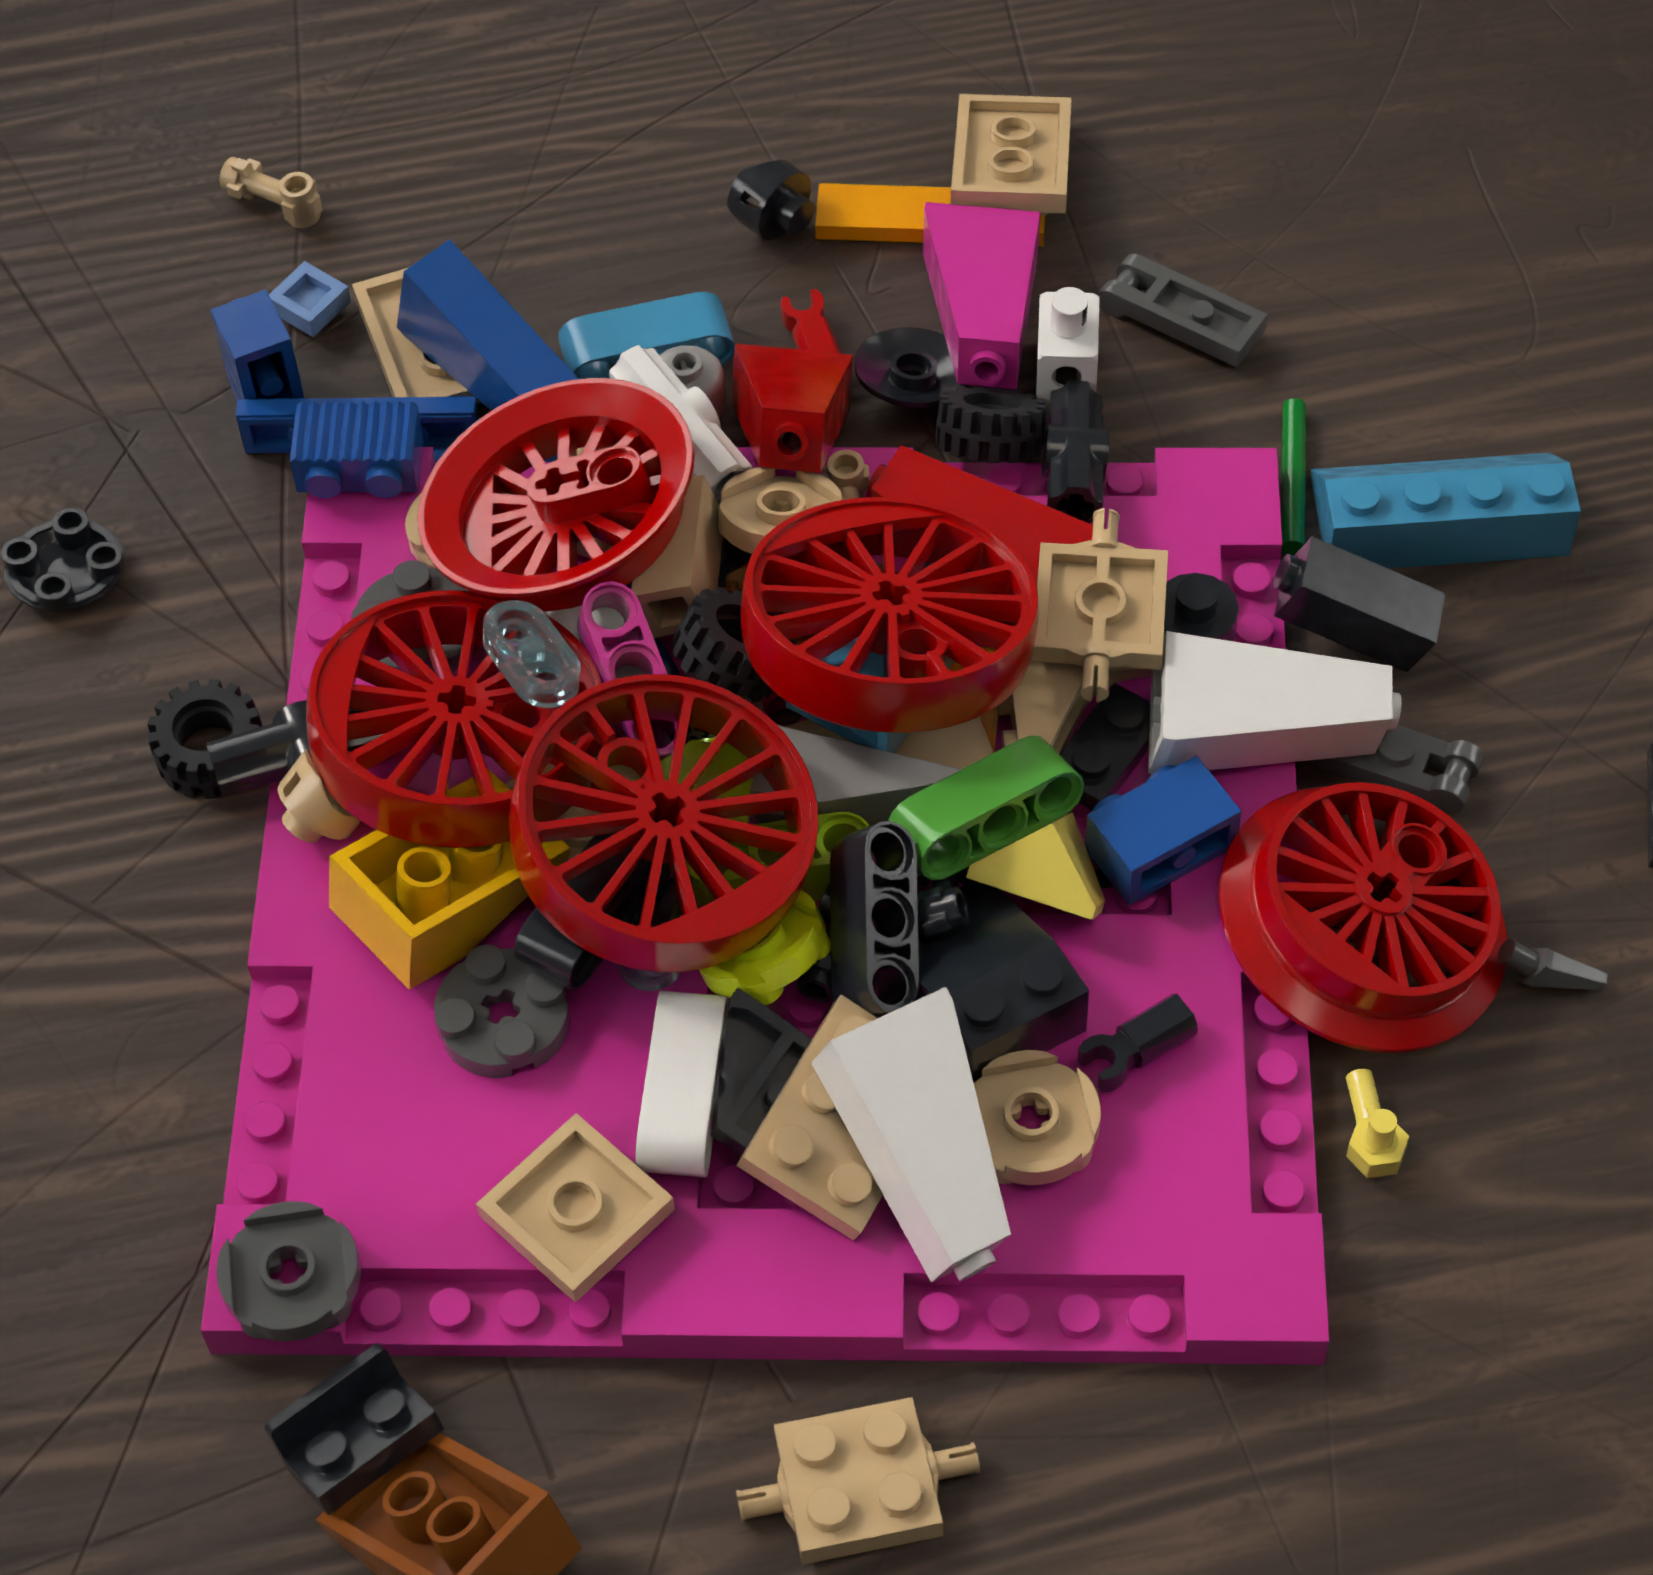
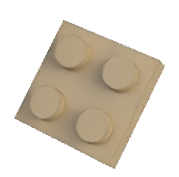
(575, 1207)

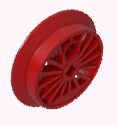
(515, 539)
(1317, 973)

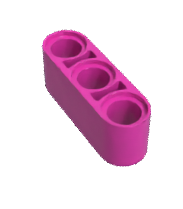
(623, 646)

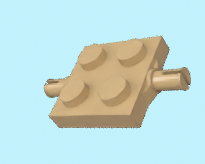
(1101, 605)
(858, 1481)

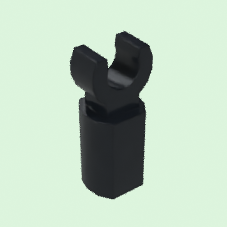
(1139, 1040)

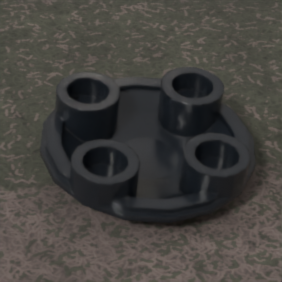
(63, 562)

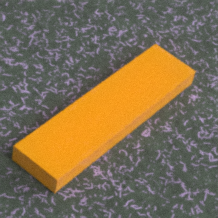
(878, 212)

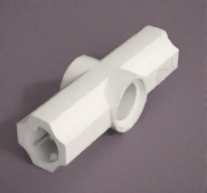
(713, 451)

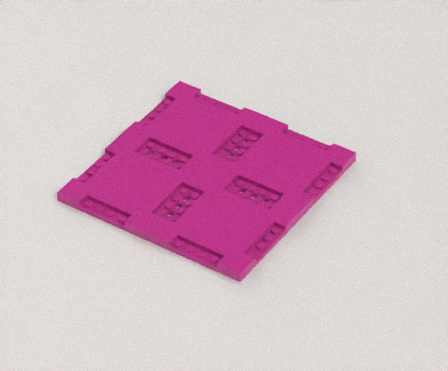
(1169, 1247)

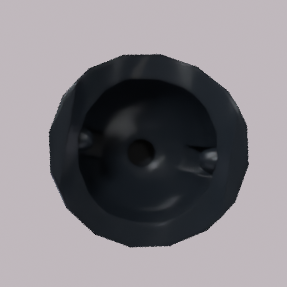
(782, 198)
(1200, 607)

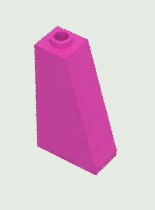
(982, 286)

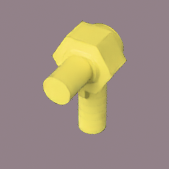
(1377, 1139)

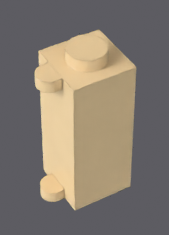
(686, 564)

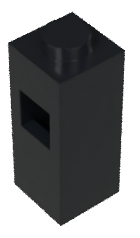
(1358, 604)

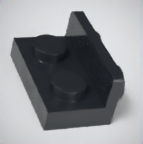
(352, 1428)

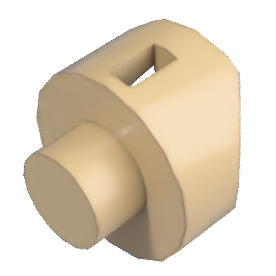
(310, 806)

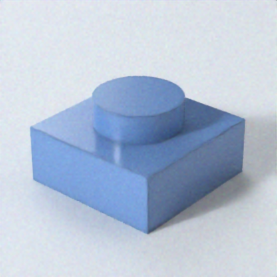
(310, 298)

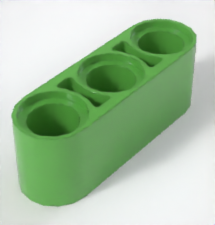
(988, 806)

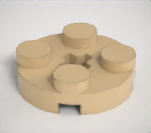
(760, 501)
(1053, 1089)

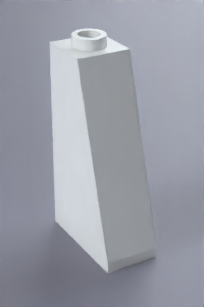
(1264, 705)
(921, 1131)

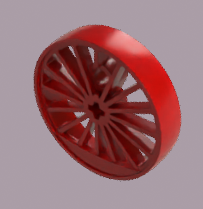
(903, 616)
(432, 712)
(702, 934)

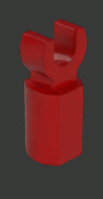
(809, 326)

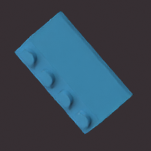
(1449, 509)

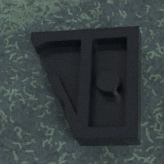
(753, 1068)

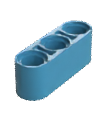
(596, 340)

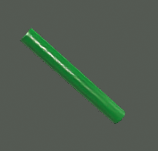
(1293, 475)

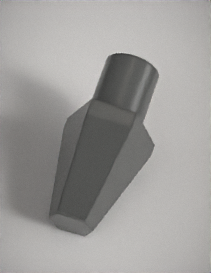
(1548, 968)

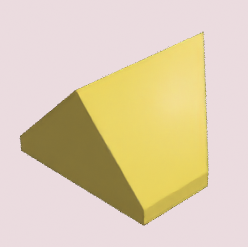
(1046, 868)

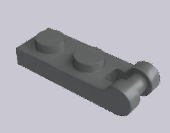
(1183, 309)
(1403, 763)

